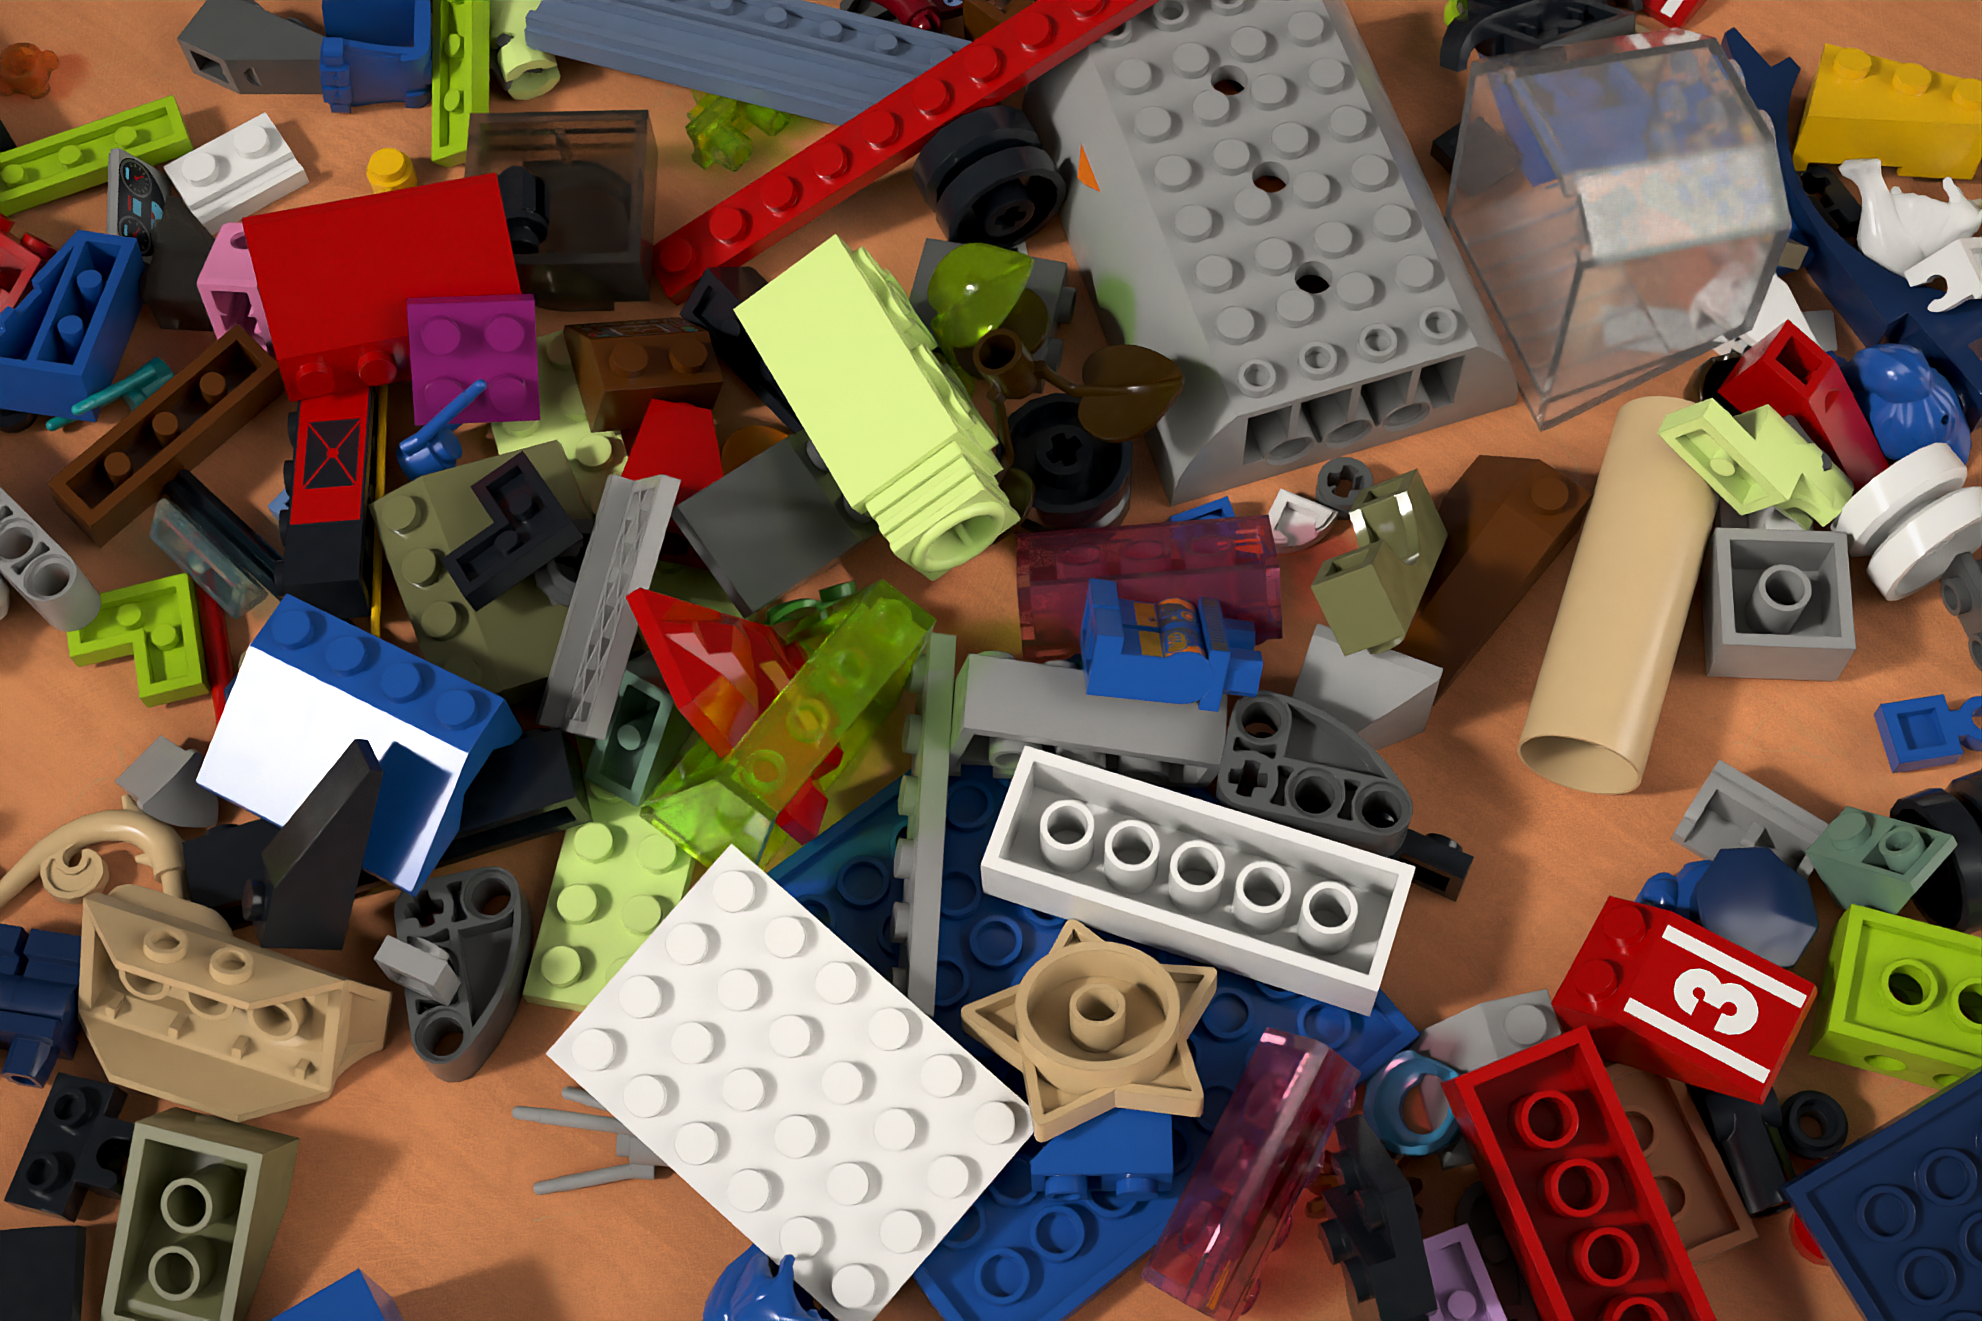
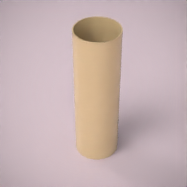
(1621, 610)

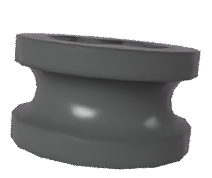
(1329, 478)

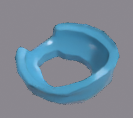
(1385, 1103)

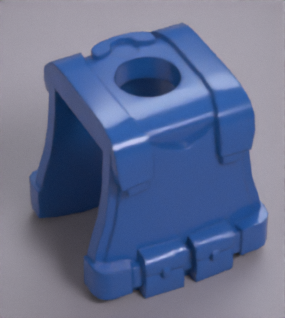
(376, 53)

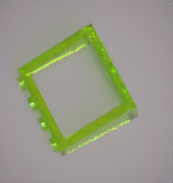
(843, 694)

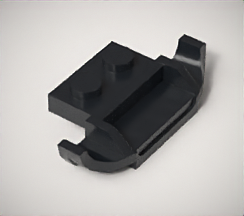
(1527, 25)

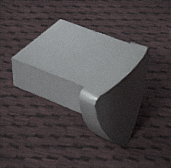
(167, 788)

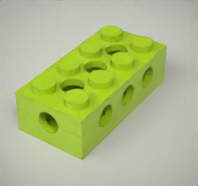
(1933, 973)

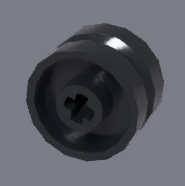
(989, 178)
(1074, 474)
(1954, 890)

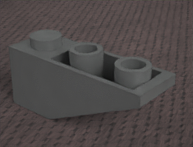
(252, 49)

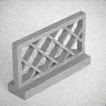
(599, 618)

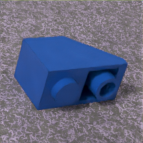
(1111, 1152)

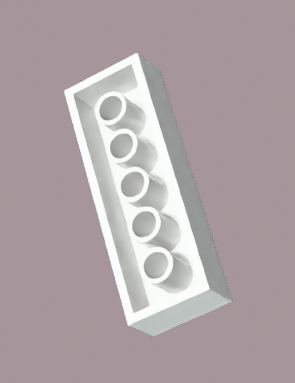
(1196, 879)

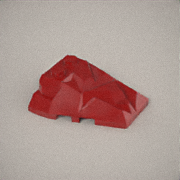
(724, 679)

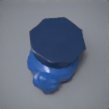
(1743, 898)

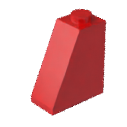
(682, 445)

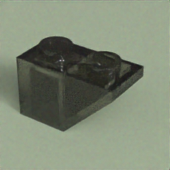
(177, 260)

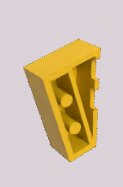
(1889, 112)

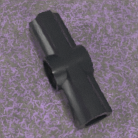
(1749, 1148)

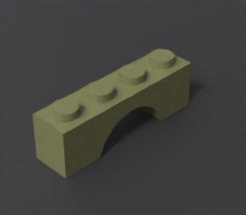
(1378, 587)

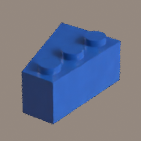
(71, 326)

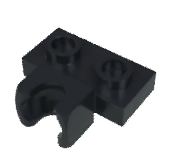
(73, 1149)

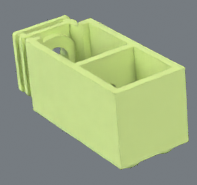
(881, 405)

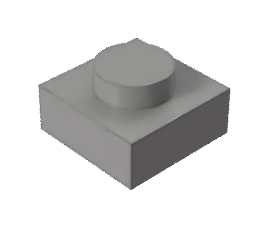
(419, 968)

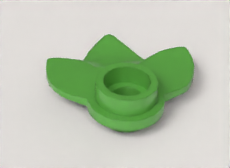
(805, 606)

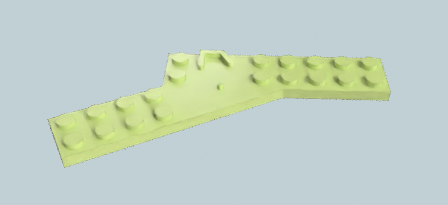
(617, 871)

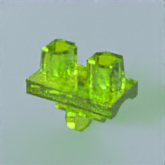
(720, 129)

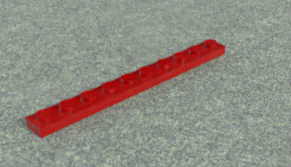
(883, 137)

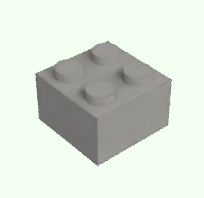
(1777, 604)

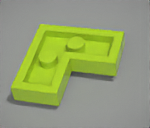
(158, 626)

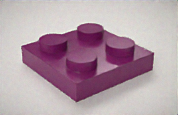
(472, 340)

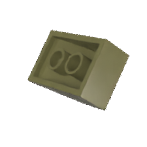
(196, 1218)

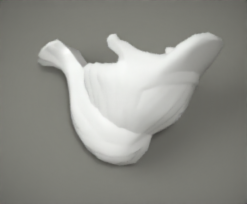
(1907, 227)

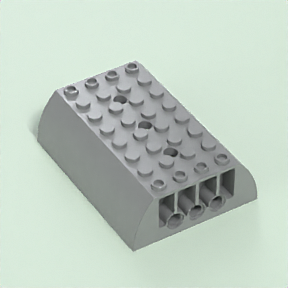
(1209, 264)

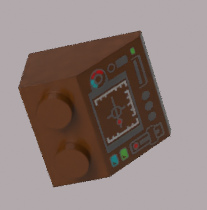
(632, 361)

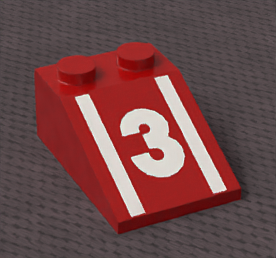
(1682, 1001)

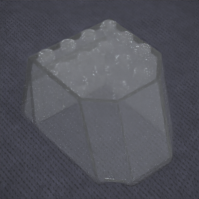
(1614, 210)

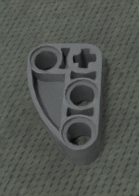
(1310, 758)
(486, 955)

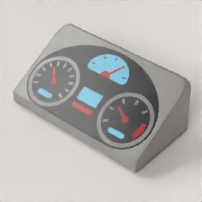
(135, 199)

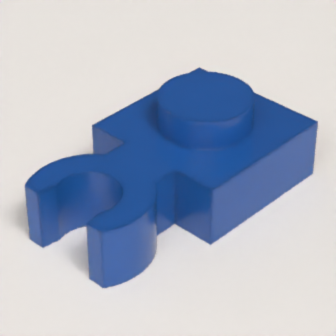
(1925, 732)

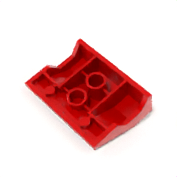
(343, 272)

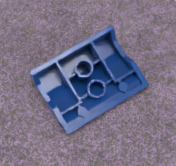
(319, 686)

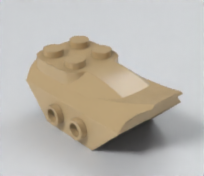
(212, 1016)

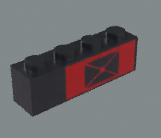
(328, 515)

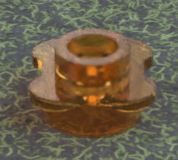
(26, 70)

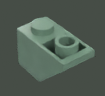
(1876, 859)

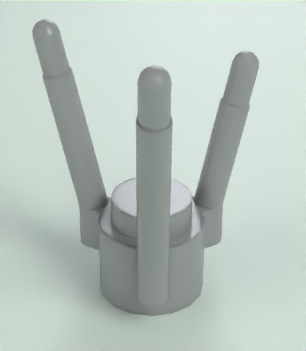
(641, 1157)

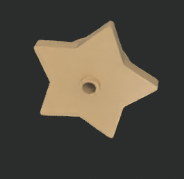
(1097, 1031)

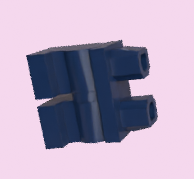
(38, 1002)

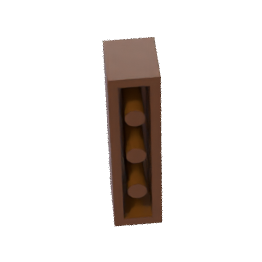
(167, 434)

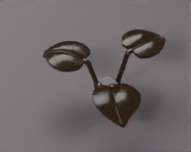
(1121, 395)

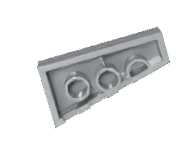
(1045, 706)

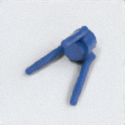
(435, 444)

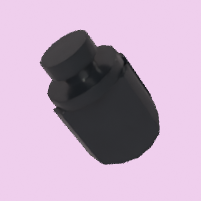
(525, 208)

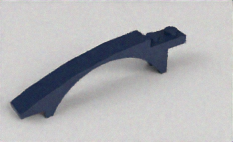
(1867, 296)

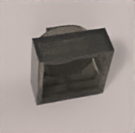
(599, 200)

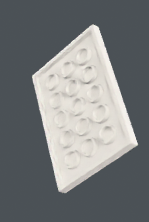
(795, 1088)

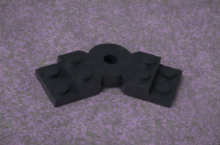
(1375, 1231)

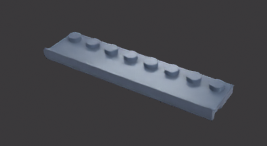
(752, 51)

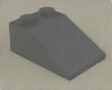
(773, 524)

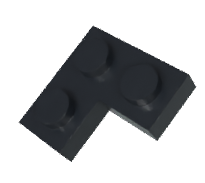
(525, 533)

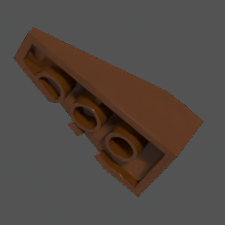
(1503, 532)

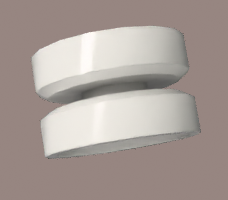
(1913, 520)

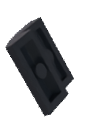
(42, 1273)

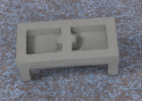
(1744, 814)

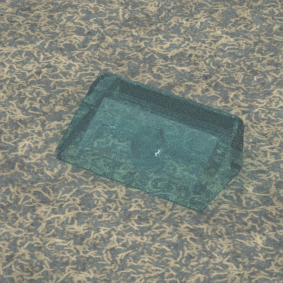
(205, 560)

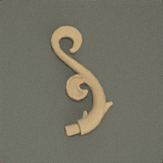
(70, 885)

